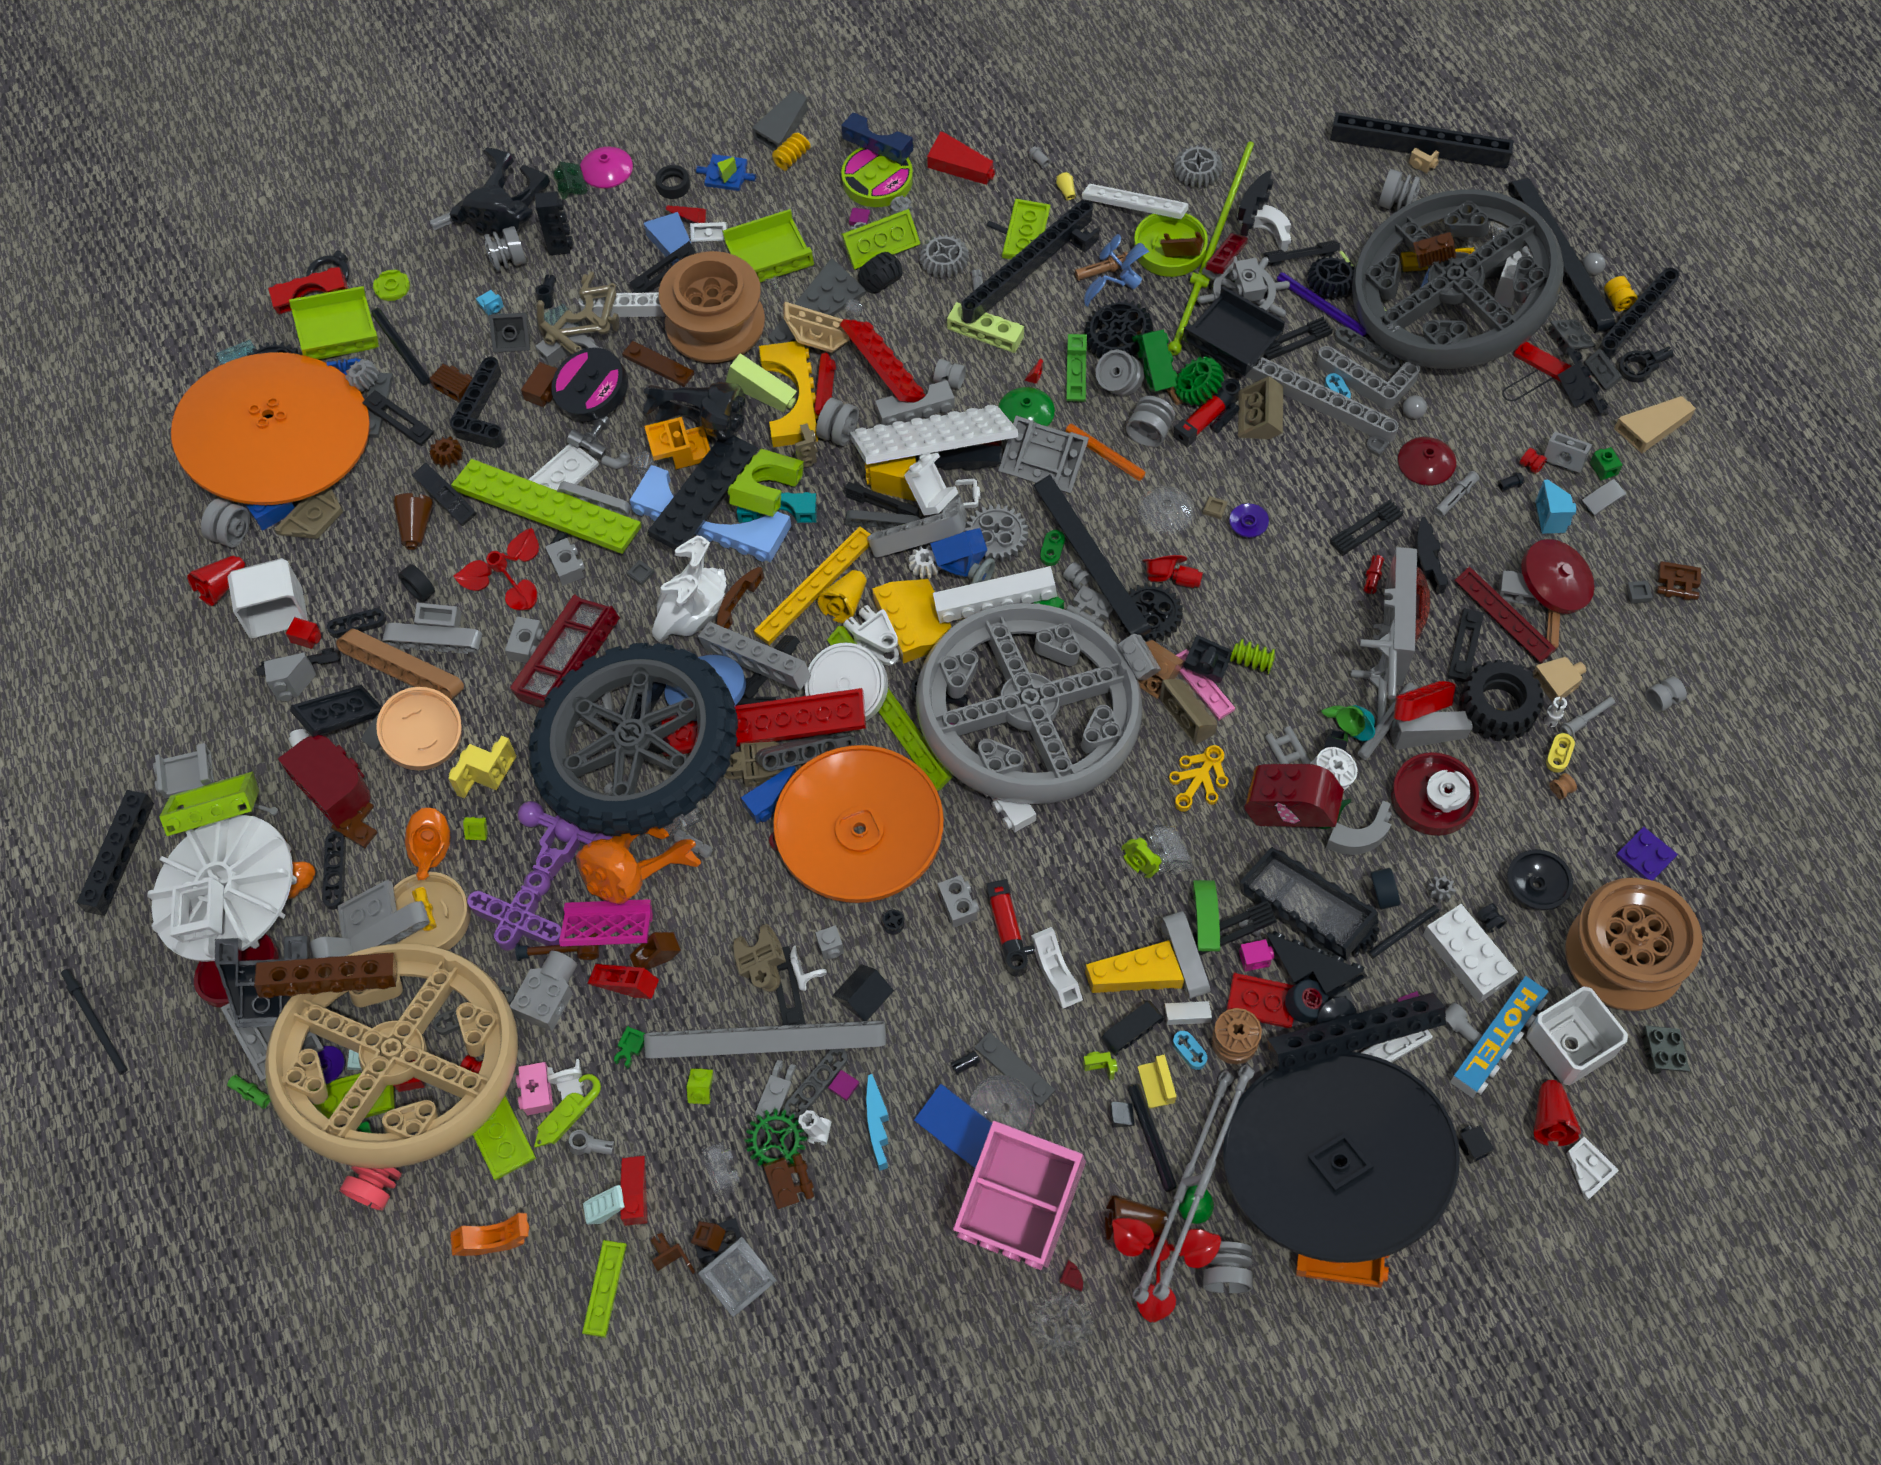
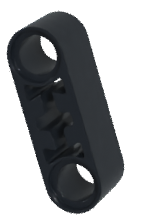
(1132, 1027)

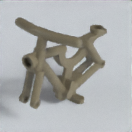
(554, 333)

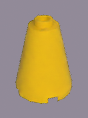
(843, 596)

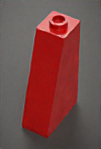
(959, 160)

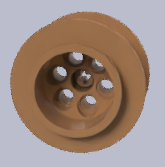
(712, 306)
(1650, 926)

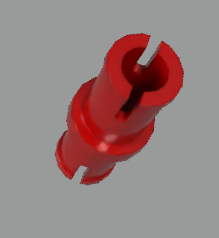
(1373, 574)

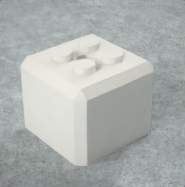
(266, 597)
(1587, 1023)

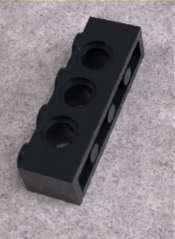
(553, 223)

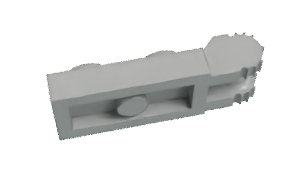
(775, 1091)

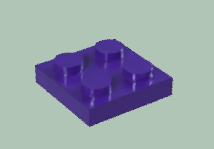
(1646, 855)

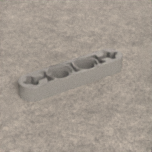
(605, 501)

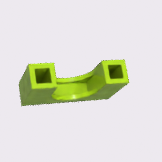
(764, 466)

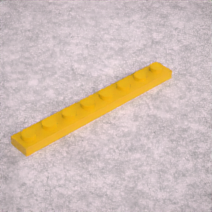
(813, 586)

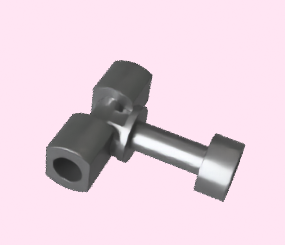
(590, 440)

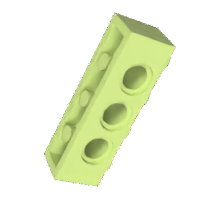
(988, 329)

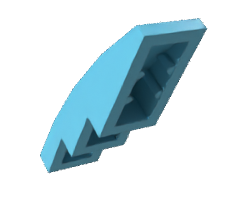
(876, 1116)

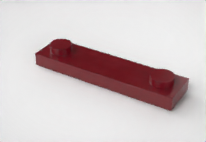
(1222, 258)

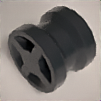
(893, 916)

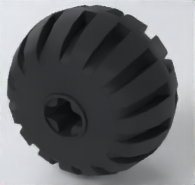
(880, 272)

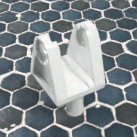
(875, 634)

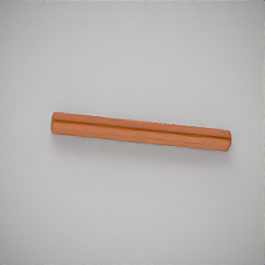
(1109, 454)

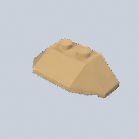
(814, 328)

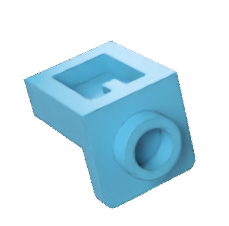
(490, 302)

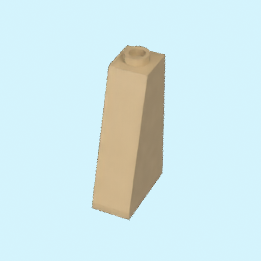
(1654, 423)

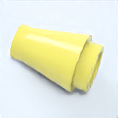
(1066, 185)

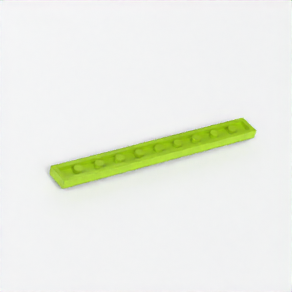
(904, 728)

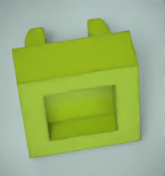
(475, 828)

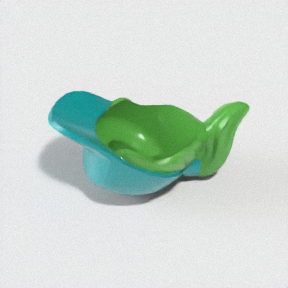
(1353, 720)

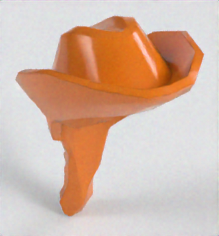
(420, 846)

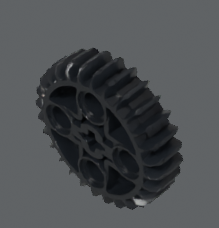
(1118, 329)

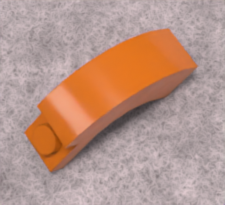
(490, 1238)

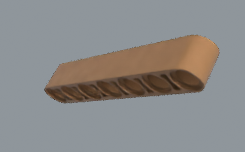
(398, 663)

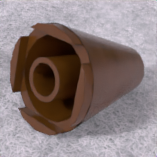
(412, 518)
(1126, 1208)

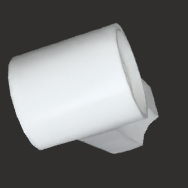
(815, 1126)

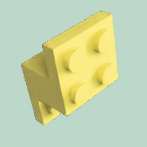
(482, 766)

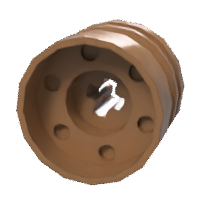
(1239, 1047)

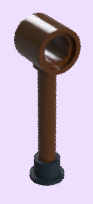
(585, 952)

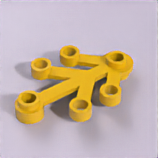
(1200, 775)

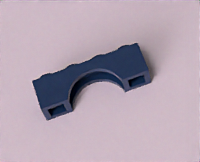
(893, 146)

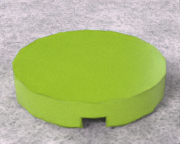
(391, 285)

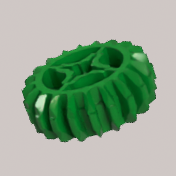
(1199, 381)
(764, 1124)

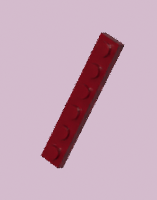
(1505, 615)

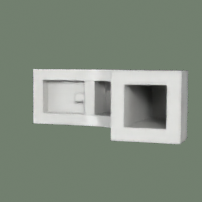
(1274, 222)
(1054, 969)

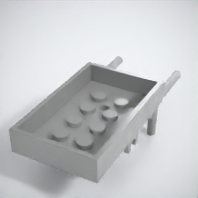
(1397, 633)

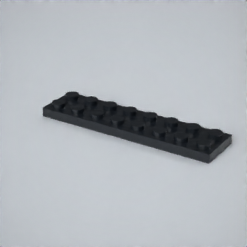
(702, 492)

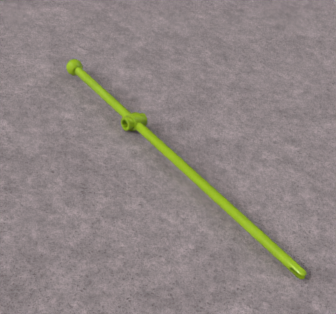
(1200, 280)

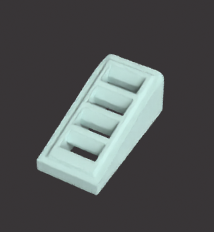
(601, 1207)

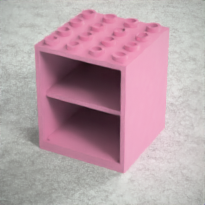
(1019, 1195)

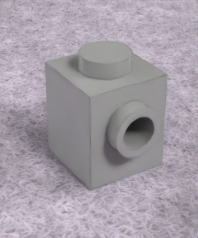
(829, 942)

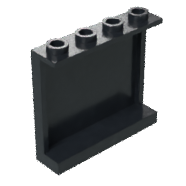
(1234, 331)

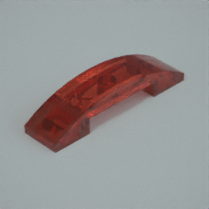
(1424, 603)

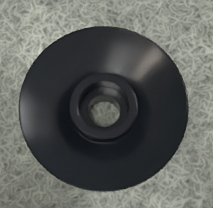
(1334, 1009)

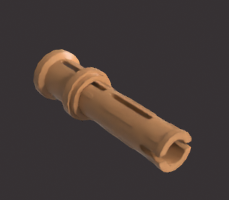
(1101, 267)

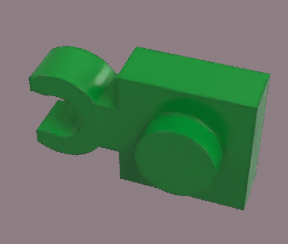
(630, 1043)

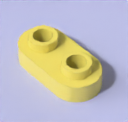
(1560, 754)

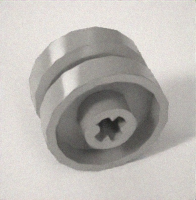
(1119, 372)
(837, 421)
(225, 522)

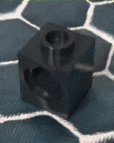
(1474, 1143)

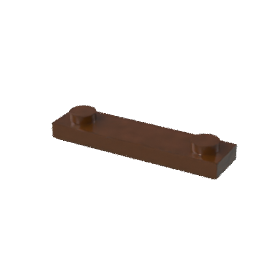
(658, 363)

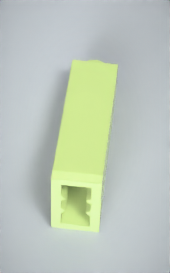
(760, 384)

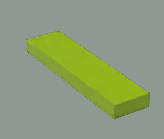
(604, 1289)

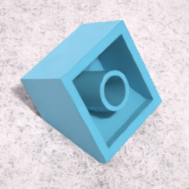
(1554, 508)

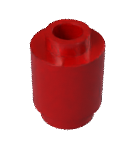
(1187, 577)

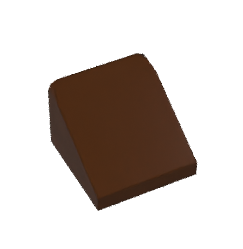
(708, 1236)

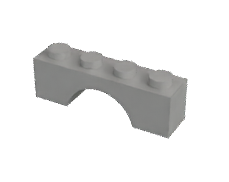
(937, 400)

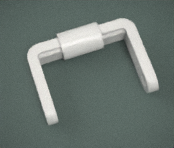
(975, 492)

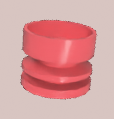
(369, 1186)

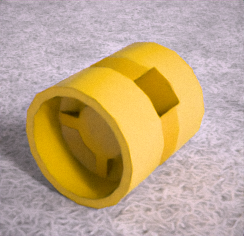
(1620, 293)

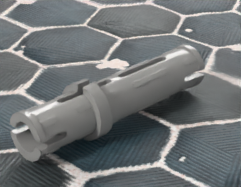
(1461, 488)

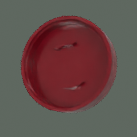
(1411, 798)

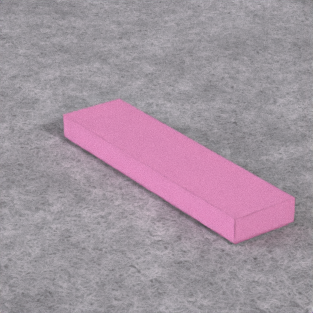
(1206, 691)

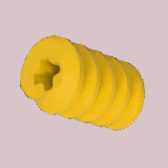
(790, 151)

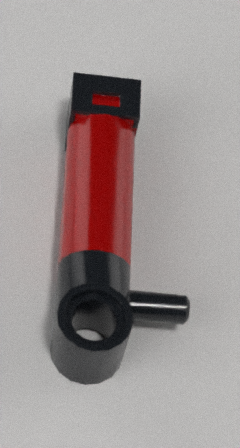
(1188, 429)
(1007, 927)

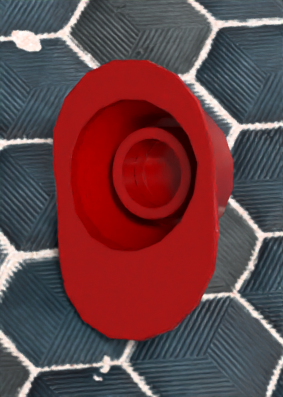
(1162, 568)

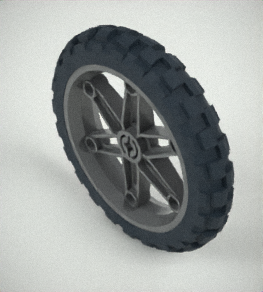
(657, 806)

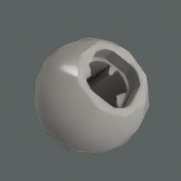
(1594, 263)
(1414, 407)

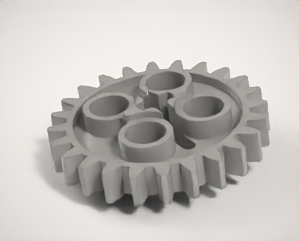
(997, 533)

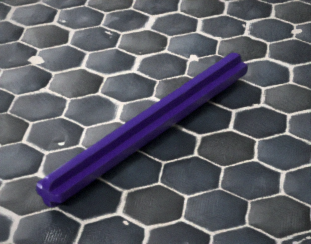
(1322, 304)

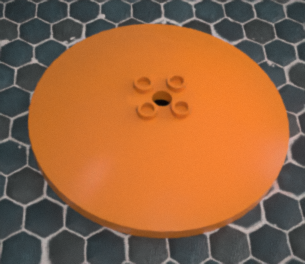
(851, 790)

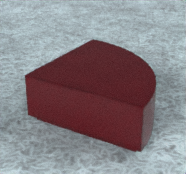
(1072, 1277)

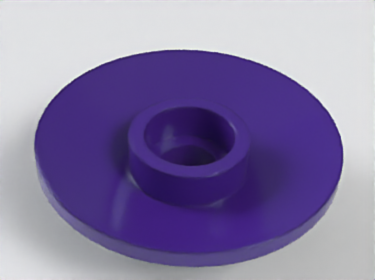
(1249, 513)
(333, 1060)

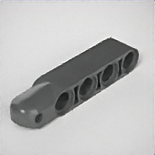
(797, 750)

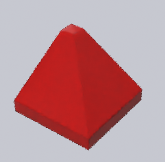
(1035, 373)

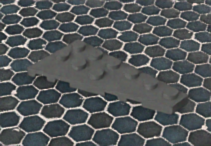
(825, 294)

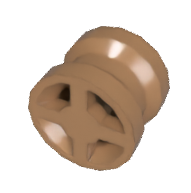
(1563, 786)

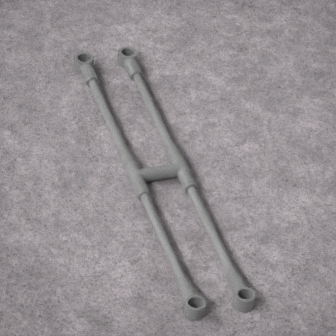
(1161, 1290)

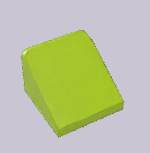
(727, 168)

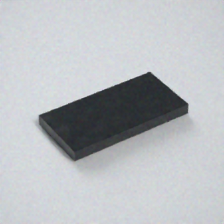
(336, 710)

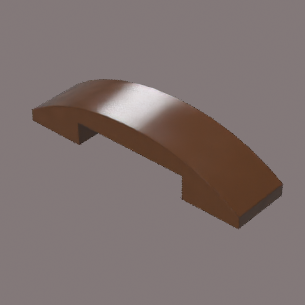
(750, 582)

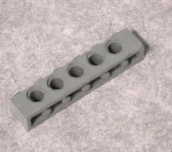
(755, 656)

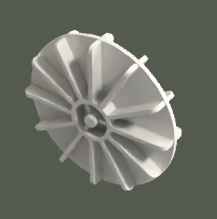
(251, 865)

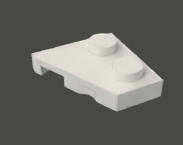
(1590, 1167)

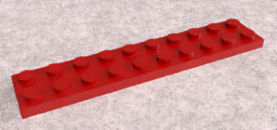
(786, 719)

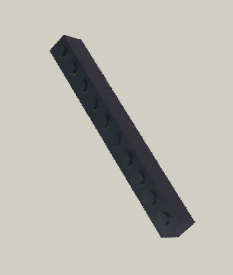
(1407, 137)

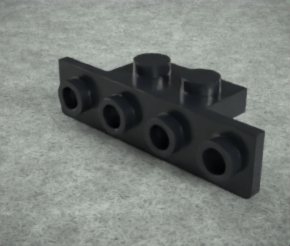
(1579, 384)

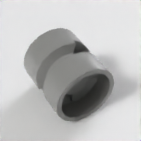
(953, 373)
(1666, 694)

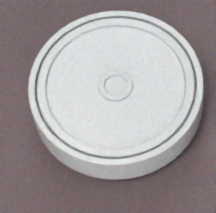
(848, 668)

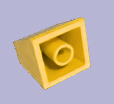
(889, 478)

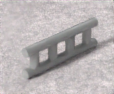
(1289, 737)

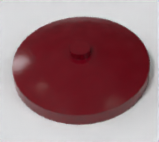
(1557, 576)
(208, 980)

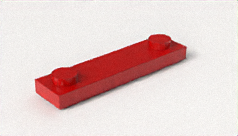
(1541, 360)
(825, 382)

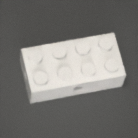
(1470, 953)

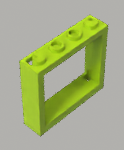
(209, 803)

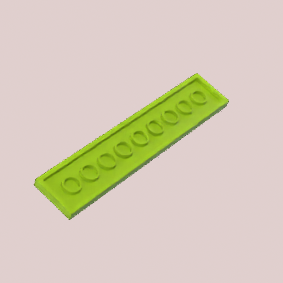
(546, 506)

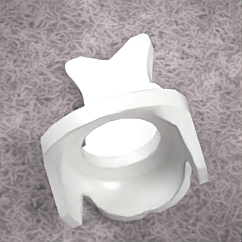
(567, 1080)

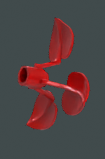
(522, 547)
(1134, 1235)

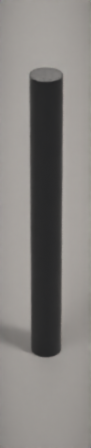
(1403, 931)

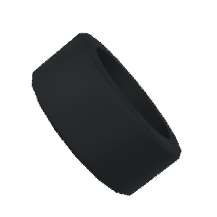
(676, 191)
(416, 582)

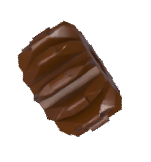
(446, 452)

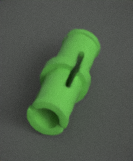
(249, 1091)

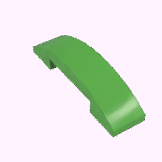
(1076, 367)
(1207, 915)

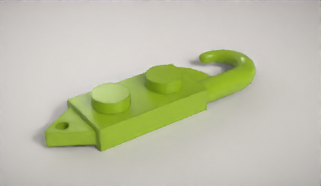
(566, 1113)

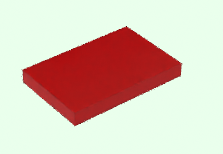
(1261, 998)

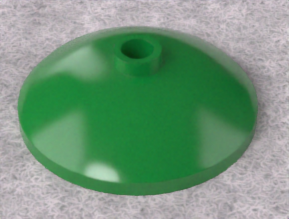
(1039, 409)

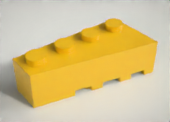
(1136, 970)

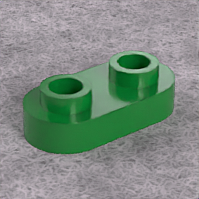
(1052, 546)

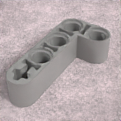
(1177, 931)

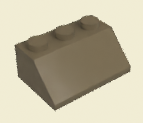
(1261, 410)
(1187, 710)

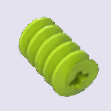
(1253, 656)

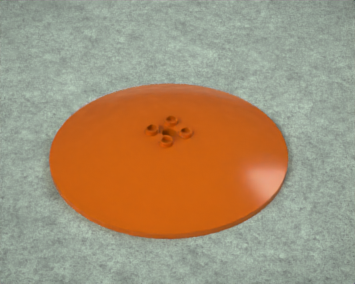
(257, 460)

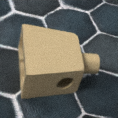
(1559, 677)

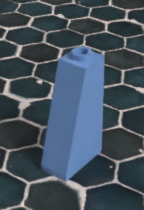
(667, 233)

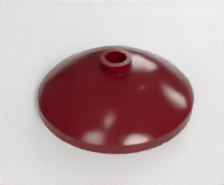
(1425, 468)

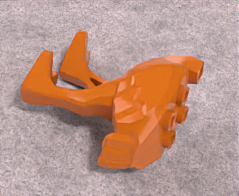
(613, 871)

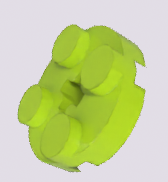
(1141, 857)

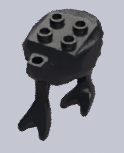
(491, 207)
(714, 407)

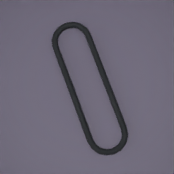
(1528, 392)

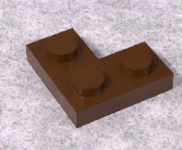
(357, 830)

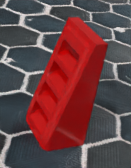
(696, 215)

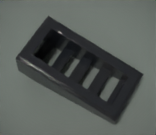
(1336, 739)

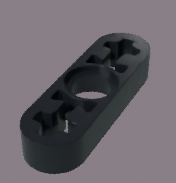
(349, 619)

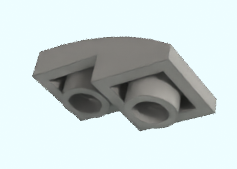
(1603, 497)

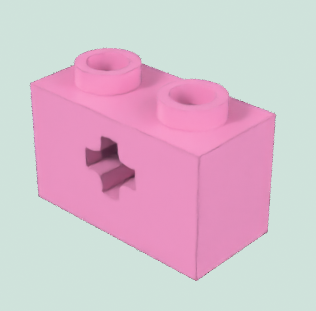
(541, 1099)

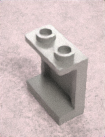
(183, 771)

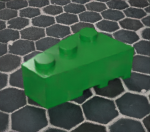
(1156, 360)

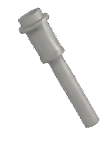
(1581, 720)

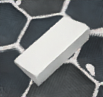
(707, 231)
(1188, 1013)

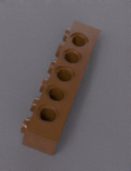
(315, 969)

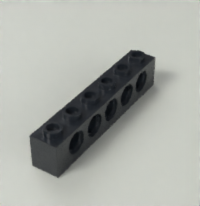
(115, 853)

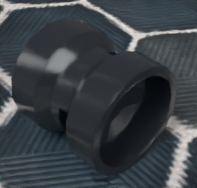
(1491, 917)

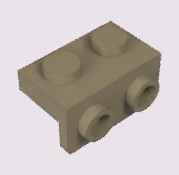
(807, 448)

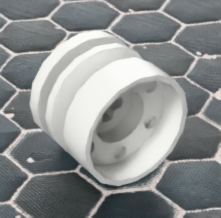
(1339, 763)

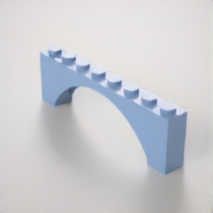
(757, 537)

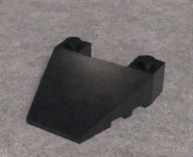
(239, 980)

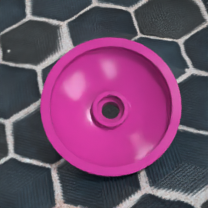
(606, 167)

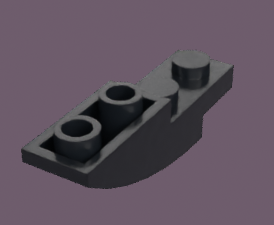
(1253, 201)
(444, 493)
(1427, 554)

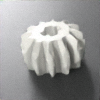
(923, 563)

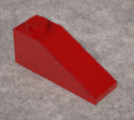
(624, 980)
(634, 1191)

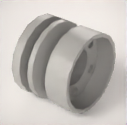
(1399, 191)
(505, 249)
(1150, 421)
(1230, 1268)

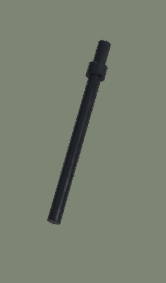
(75, 989)

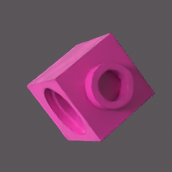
(1256, 955)

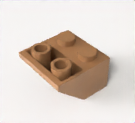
(1169, 664)

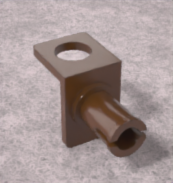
(667, 1254)

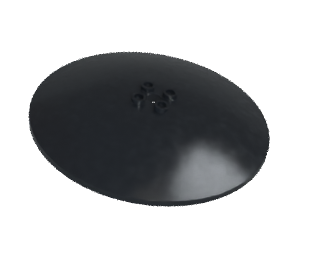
(1351, 1109)

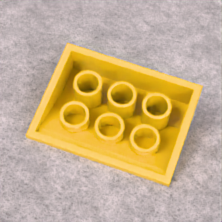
(912, 616)

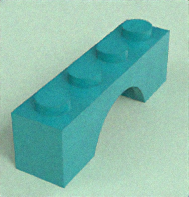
(800, 505)

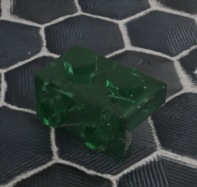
(569, 179)

